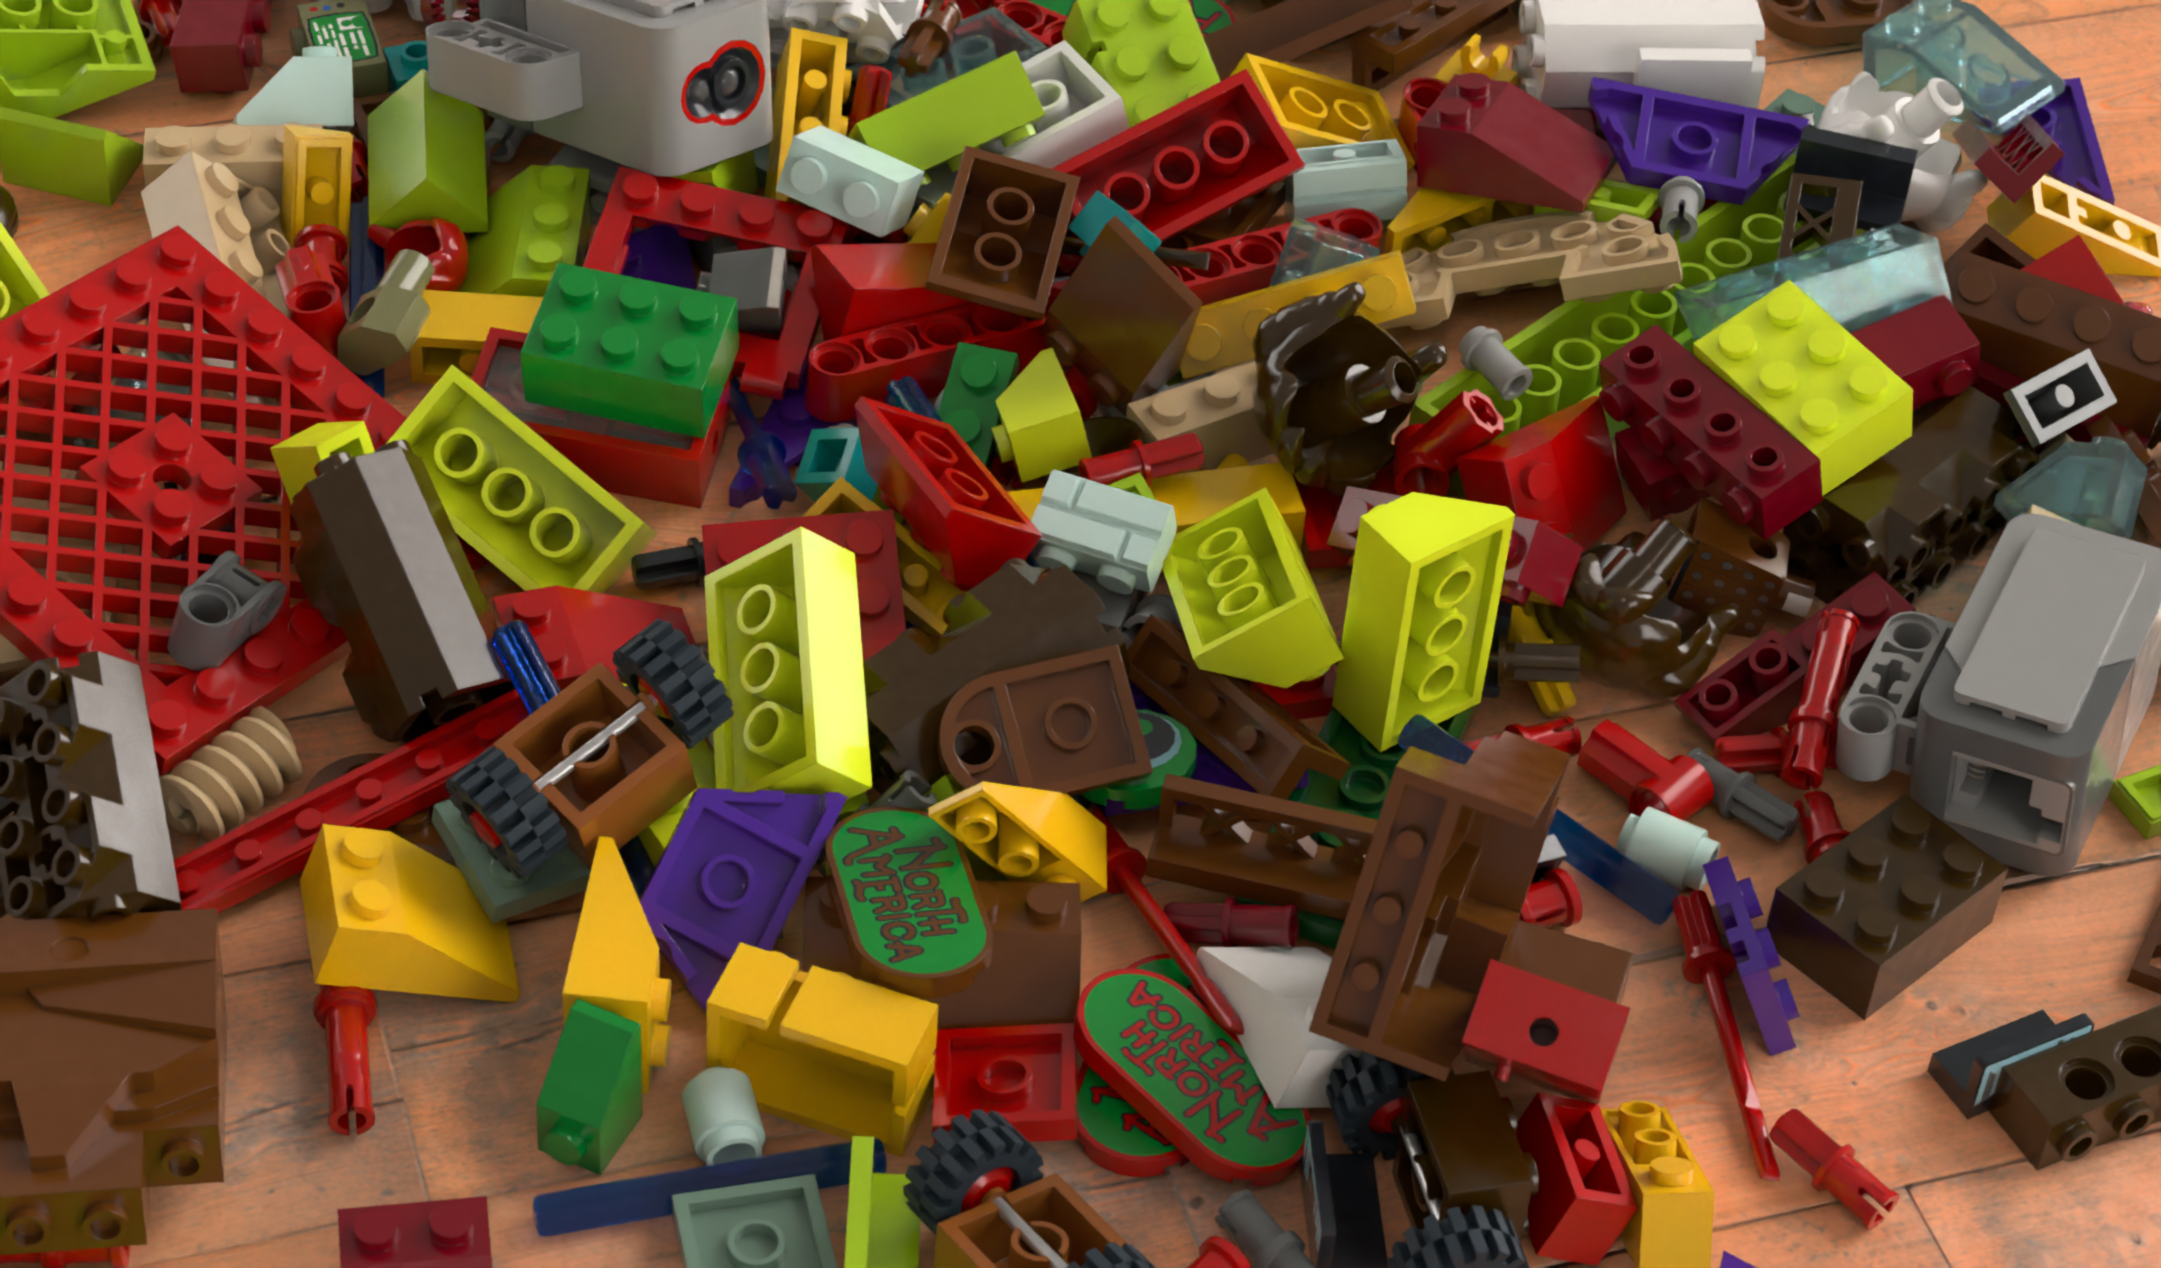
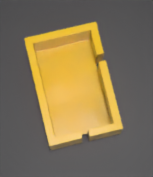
(824, 1046)

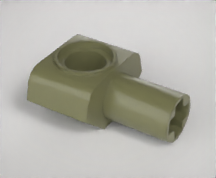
(388, 317)

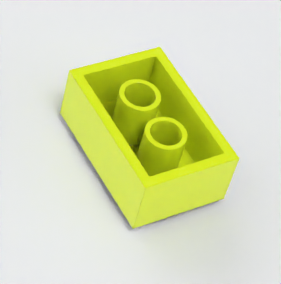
(1812, 381)

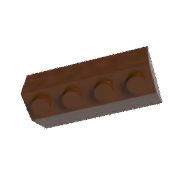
(2037, 323)
(1032, 962)

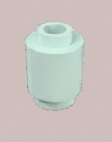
(1668, 848)
(723, 1116)

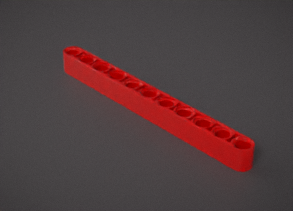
(926, 345)

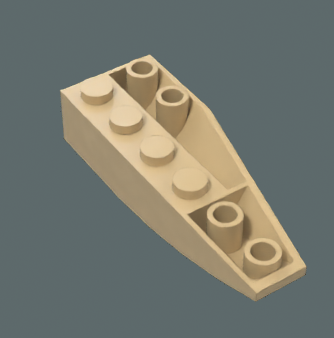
(229, 220)

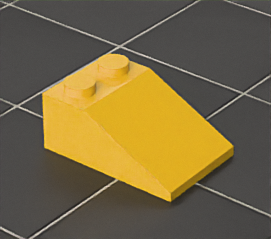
(1321, 108)
(400, 920)
(618, 959)

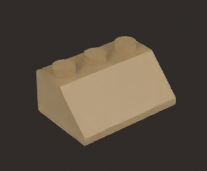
(249, 151)

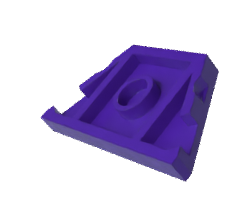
(1676, 134)
(732, 876)

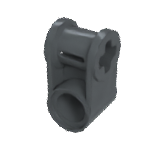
(221, 613)

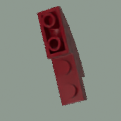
(1768, 676)

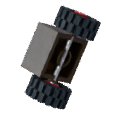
(1452, 1160)

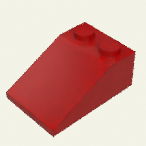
(1552, 473)
(582, 626)

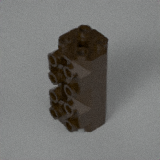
(1915, 502)
(400, 587)
(996, 626)
(87, 792)

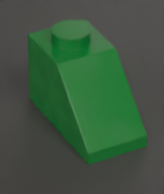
(591, 1088)

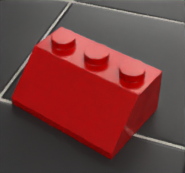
(942, 493)

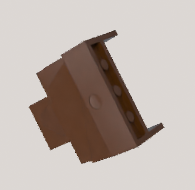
(1438, 899)
(107, 1073)

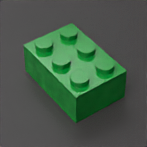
(630, 350)

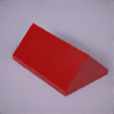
(874, 285)

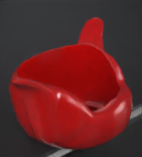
(434, 238)

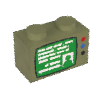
(350, 30)

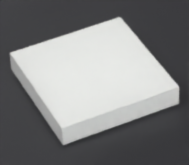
(1696, 72)

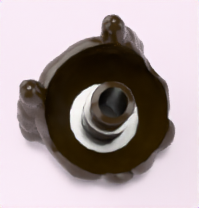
(1334, 389)
(1628, 624)

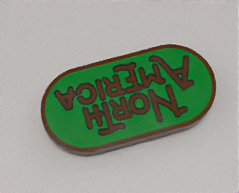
(908, 901)

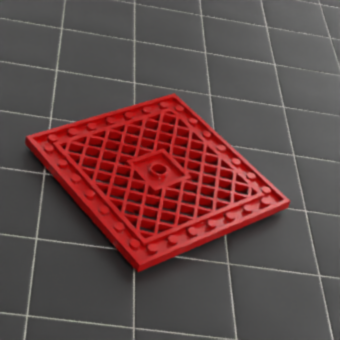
(187, 284)

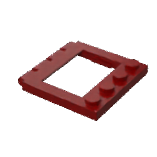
(751, 223)

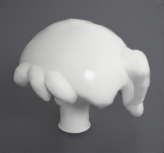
(1936, 192)

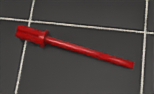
(1124, 874)
(1709, 965)

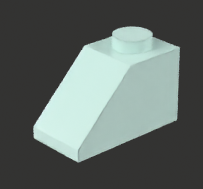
(306, 91)

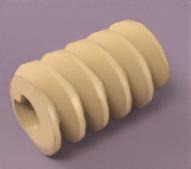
(231, 776)

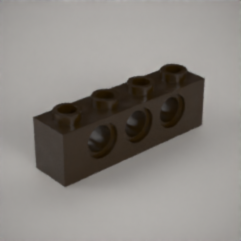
(2083, 1091)

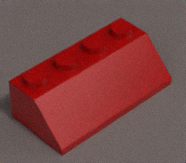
(1189, 159)

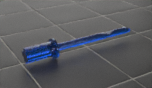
(761, 453)

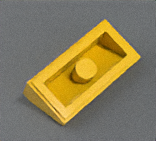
(315, 179)

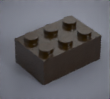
(1884, 906)

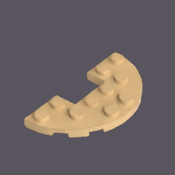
(1547, 248)

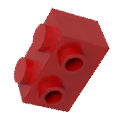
(1581, 1181)

